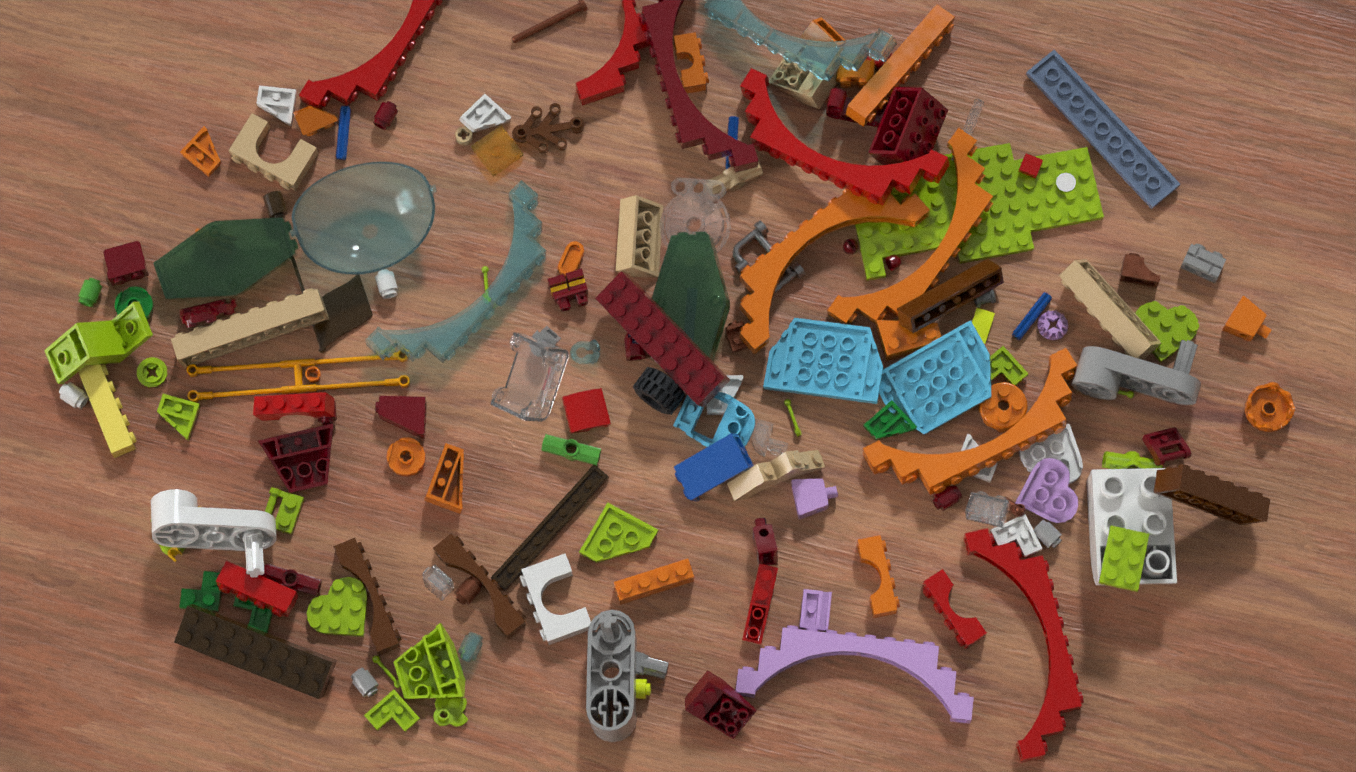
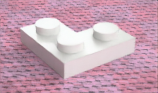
(1019, 531)

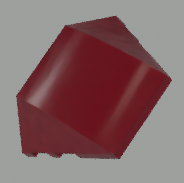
(301, 456)

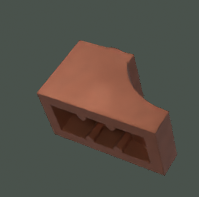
(1136, 272)

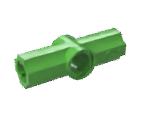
(559, 446)

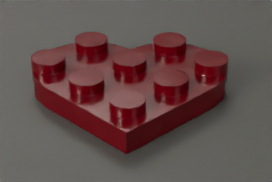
(206, 312)

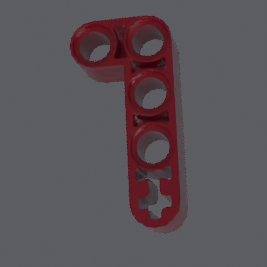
(838, 104)

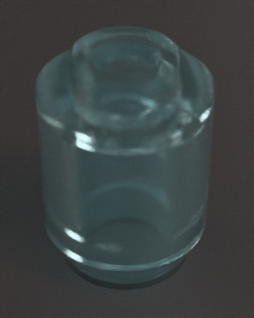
(470, 646)

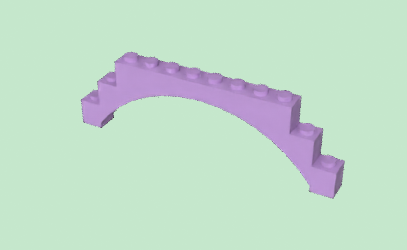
(911, 657)

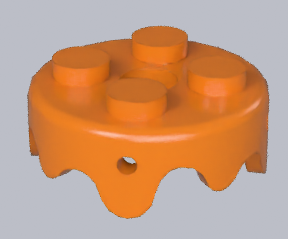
(1274, 396)
(1003, 419)

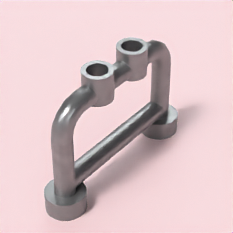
(758, 233)

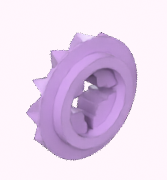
(1054, 333)

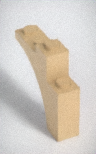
(778, 470)

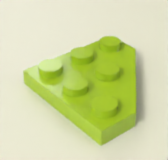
(617, 535)

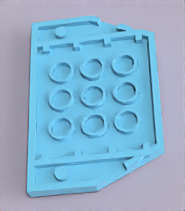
(826, 361)
(940, 379)

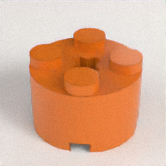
(861, 77)

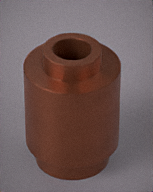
(468, 590)

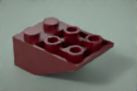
(719, 705)

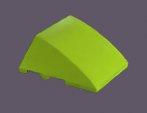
(431, 668)

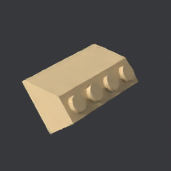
(639, 237)

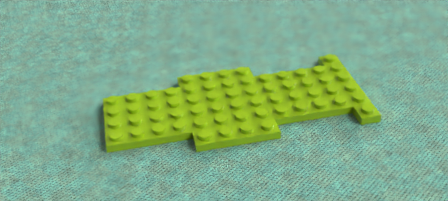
(1019, 208)

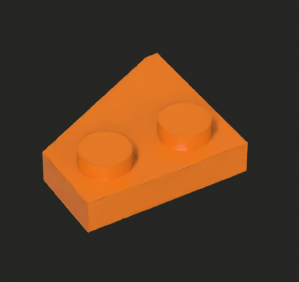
(202, 152)

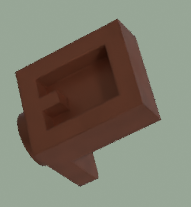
(733, 335)

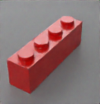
(257, 589)

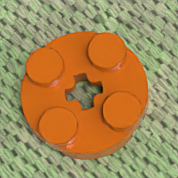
(400, 448)

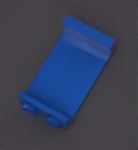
(712, 466)

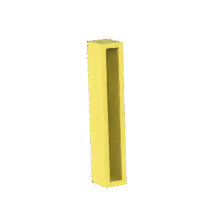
(107, 409)

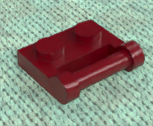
(1165, 440)

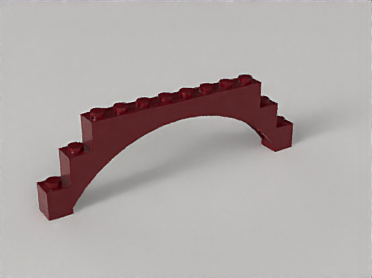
(689, 122)

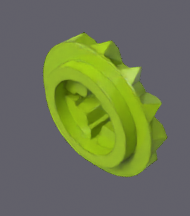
(152, 363)

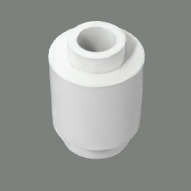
(386, 284)
(73, 395)

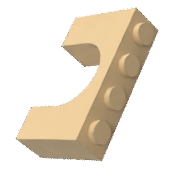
(287, 173)

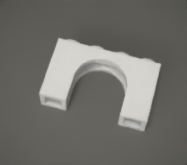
(537, 578)

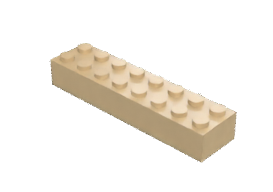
(249, 328)

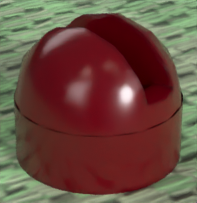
(847, 248)
(893, 262)

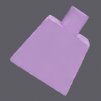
(811, 496)

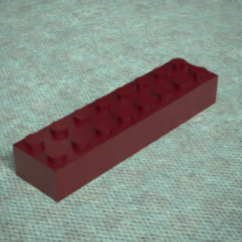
(662, 339)

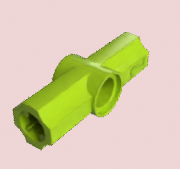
(1129, 460)

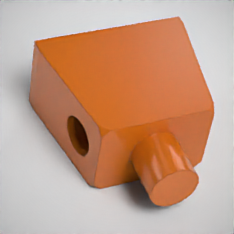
(1247, 321)

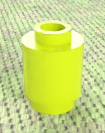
(642, 688)

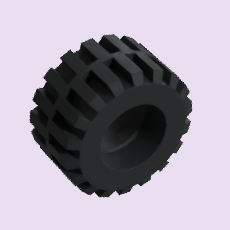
(659, 391)

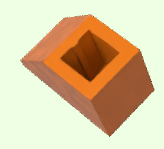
(311, 119)

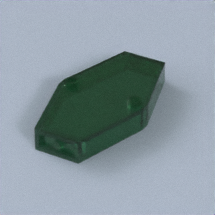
(225, 258)
(694, 289)

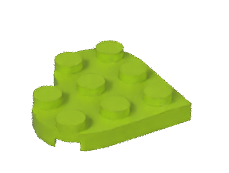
(1168, 326)
(341, 610)

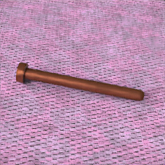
(550, 21)

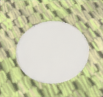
(1065, 182)

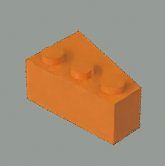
(900, 342)
(447, 480)

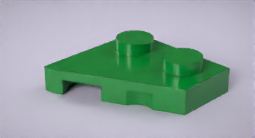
(887, 424)

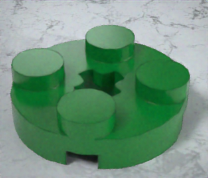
(133, 294)

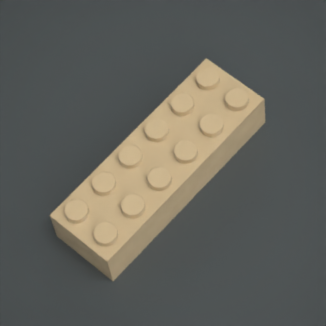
(1109, 309)

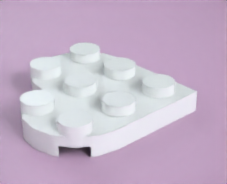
(1056, 446)

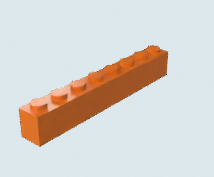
(900, 65)

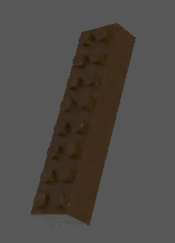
(255, 651)

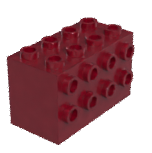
(908, 126)

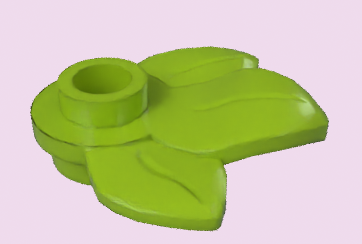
(453, 709)

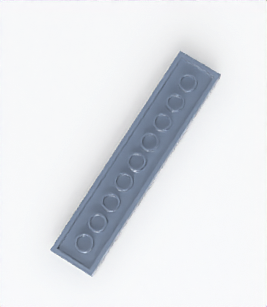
(1103, 129)

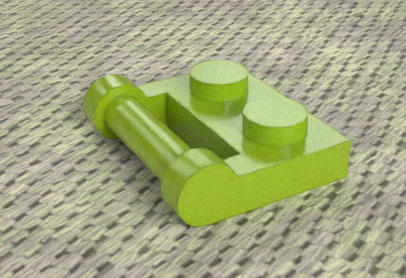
(288, 510)

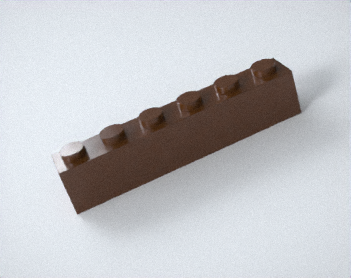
(950, 295)

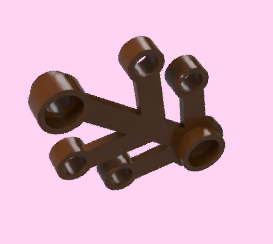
(546, 129)

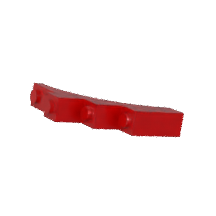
(610, 78)

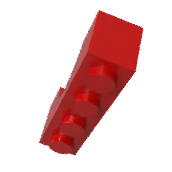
(308, 404)
(967, 630)

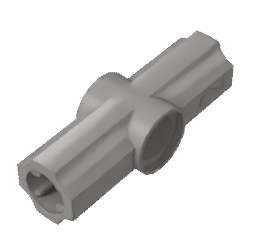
(650, 666)

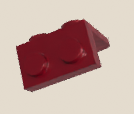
(125, 263)

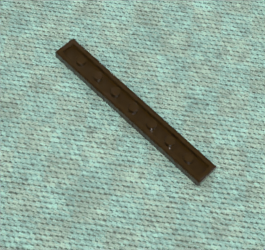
(550, 527)

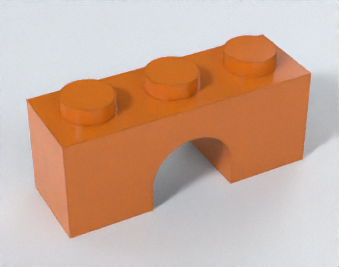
(688, 47)

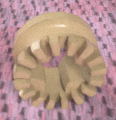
(468, 138)

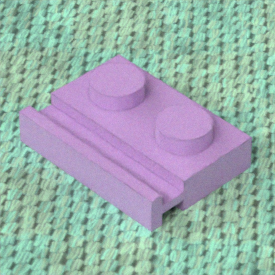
(815, 609)

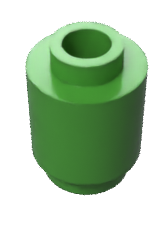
(90, 292)

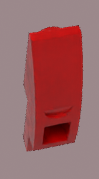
(760, 603)

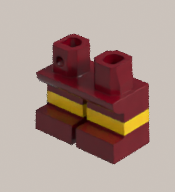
(577, 288)

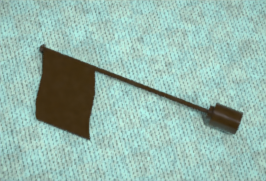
(345, 305)

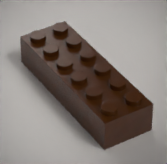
(1211, 495)

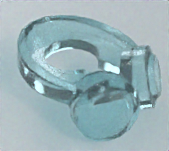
(589, 358)

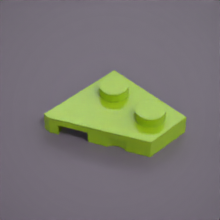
(179, 413)

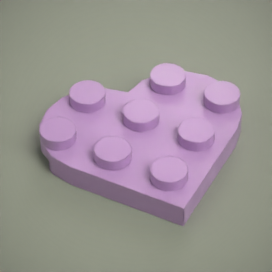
(1048, 491)

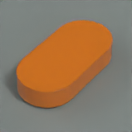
(571, 258)

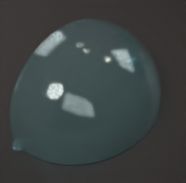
(364, 217)

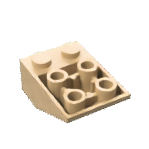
(801, 84)

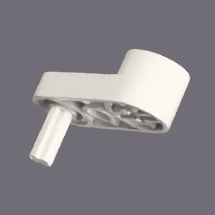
(183, 524)

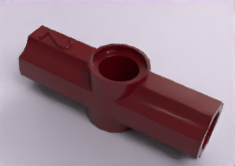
(302, 584)

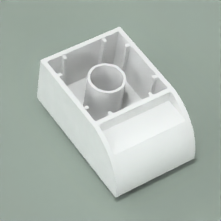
(1128, 501)

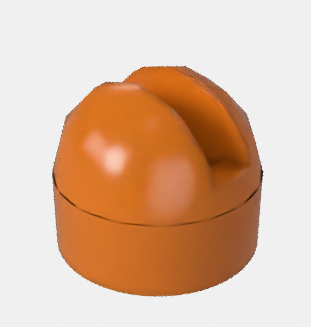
(314, 370)

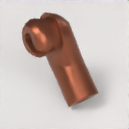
(1016, 509)

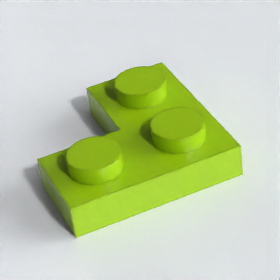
(1004, 363)
(392, 707)

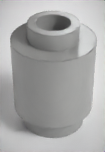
(1047, 534)
(364, 682)

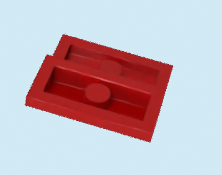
(586, 410)

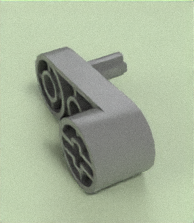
(1105, 371)
(607, 649)

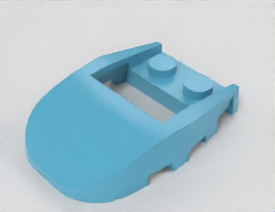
(736, 420)

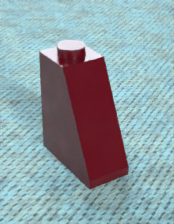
(404, 412)

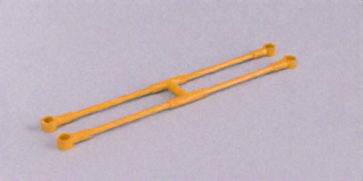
(298, 387)

